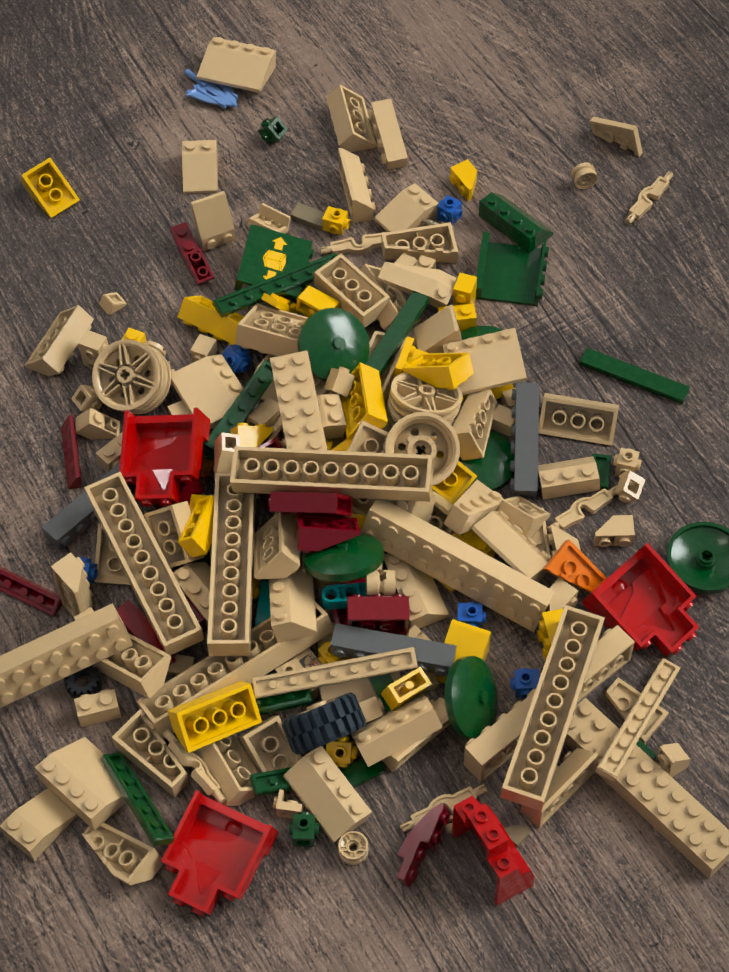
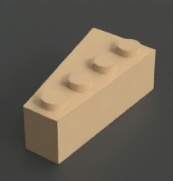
(388, 134)
(430, 241)
(474, 424)
(472, 507)
(149, 752)

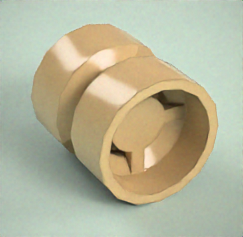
(381, 583)

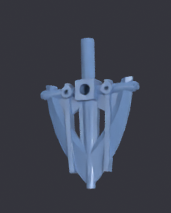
(221, 98)

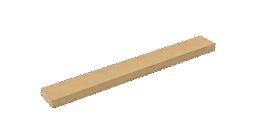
(334, 673)
(637, 720)

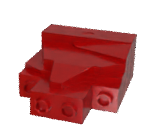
(162, 453)
(643, 613)
(215, 854)
(504, 858)

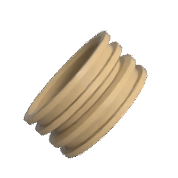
(155, 386)
(414, 395)
(426, 423)

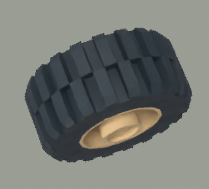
(323, 723)

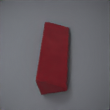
(71, 454)
(29, 592)

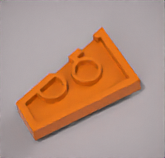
(575, 567)

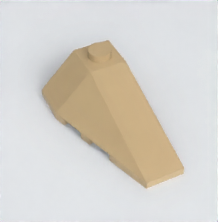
(422, 280)
(123, 855)

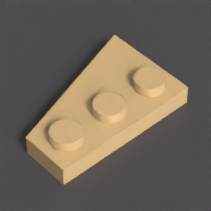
(621, 133)
(624, 698)

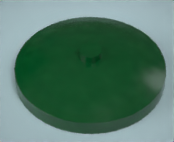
(333, 340)
(495, 466)
(701, 556)
(346, 559)
(470, 696)

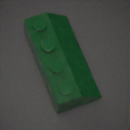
(513, 221)

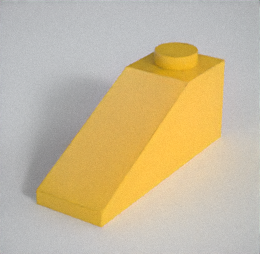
(199, 528)

